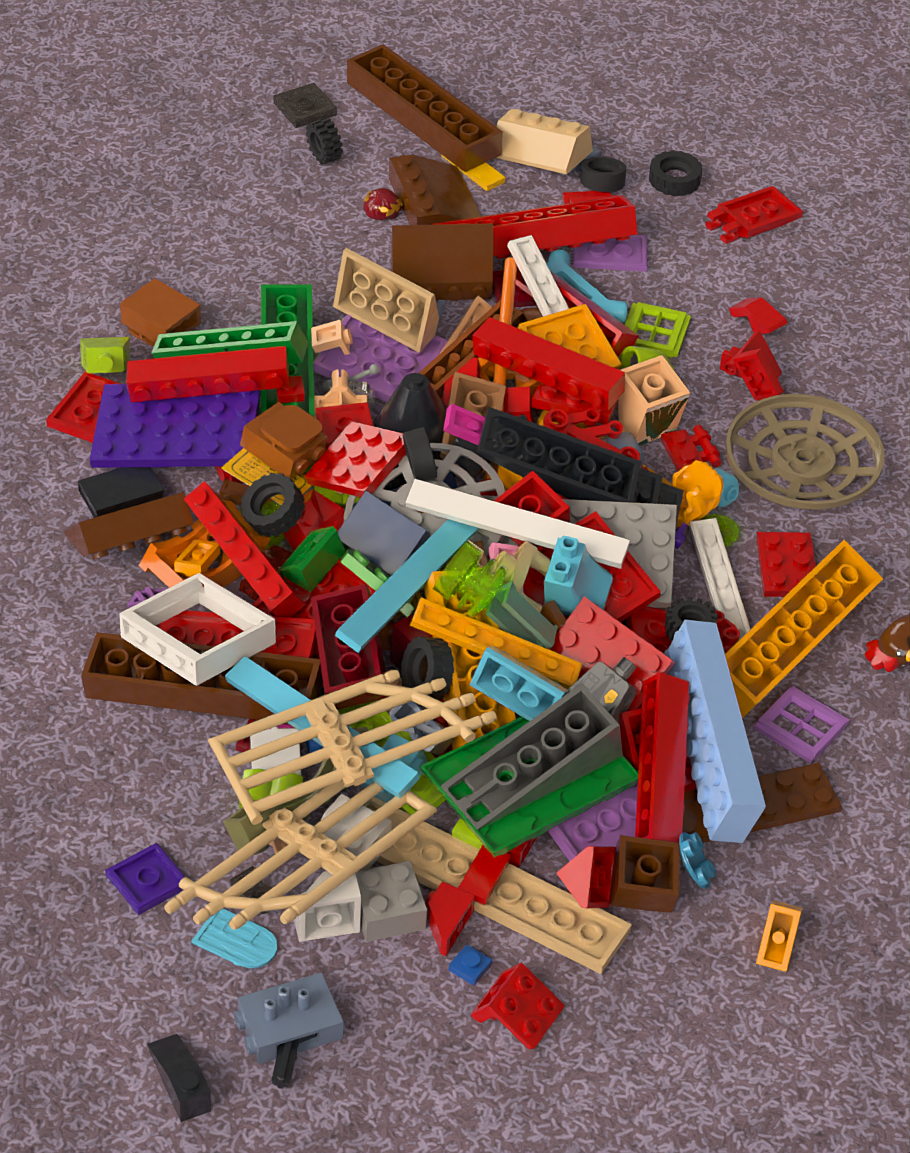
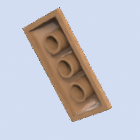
(475, 396)

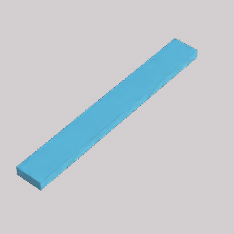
(404, 584)
(278, 696)

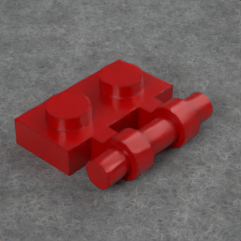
(683, 451)

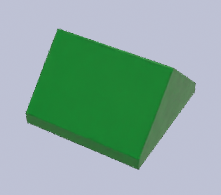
(313, 558)

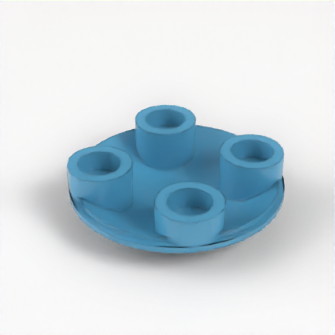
(694, 859)

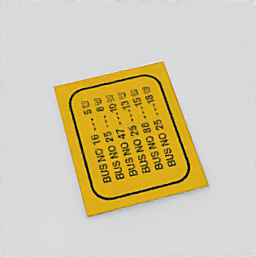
(250, 468)

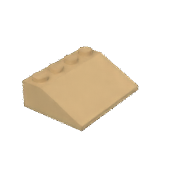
(386, 301)

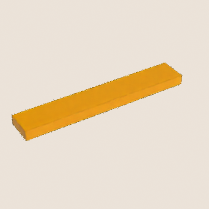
(478, 636)

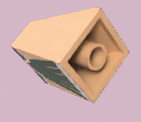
(651, 400)

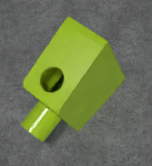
(105, 354)

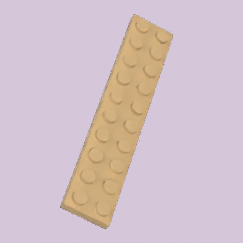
(518, 899)

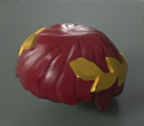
(382, 204)

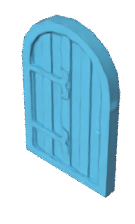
(246, 946)

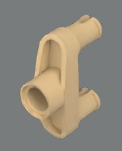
(518, 566)

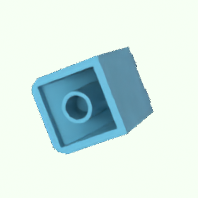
(574, 576)

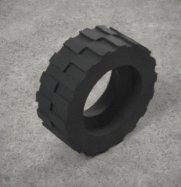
(675, 161)
(284, 517)
(432, 652)

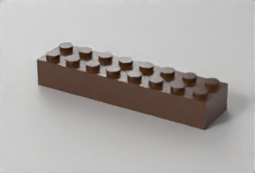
(424, 107)
(128, 675)

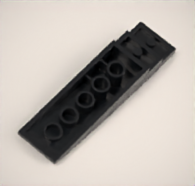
(570, 464)

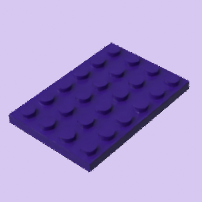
(170, 431)

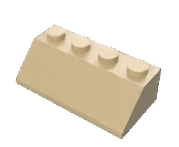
(543, 141)

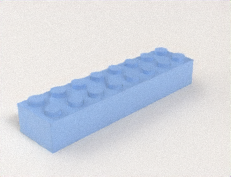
(716, 735)

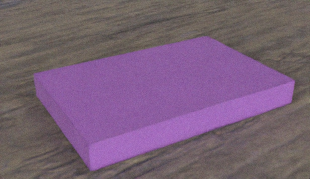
(613, 254)

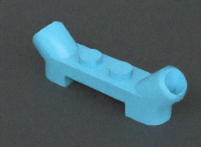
(559, 264)

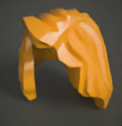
(701, 491)

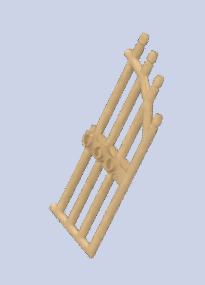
(337, 740)
(311, 843)

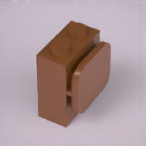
(157, 311)
(285, 439)

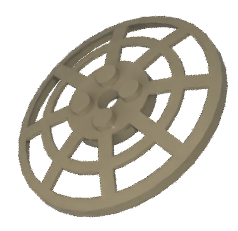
(794, 446)

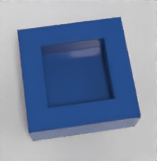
(470, 965)

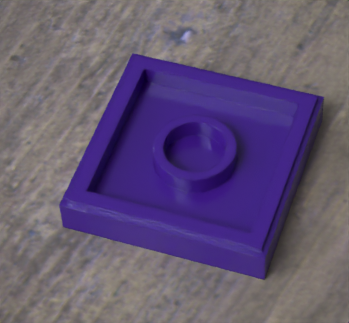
(146, 878)

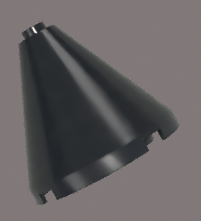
(413, 407)

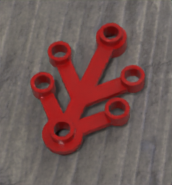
(588, 434)

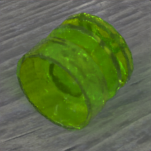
(470, 579)

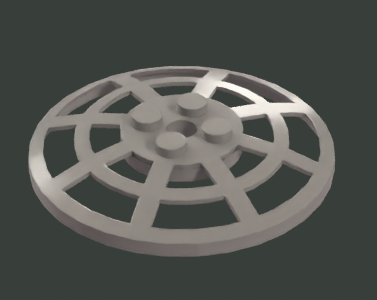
(425, 520)

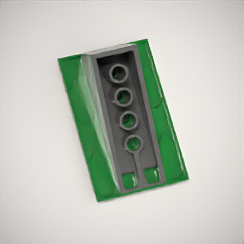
(511, 776)

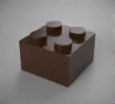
(646, 874)

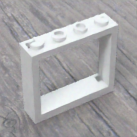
(140, 628)

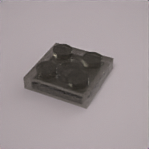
(304, 105)

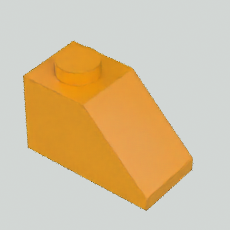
(779, 935)

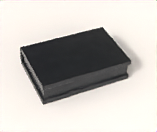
(119, 489)

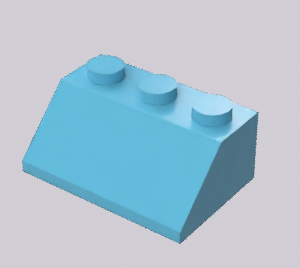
(515, 684)

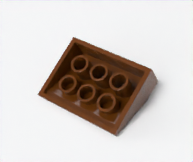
(430, 190)
(445, 259)
(130, 526)

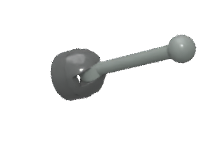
(327, 384)

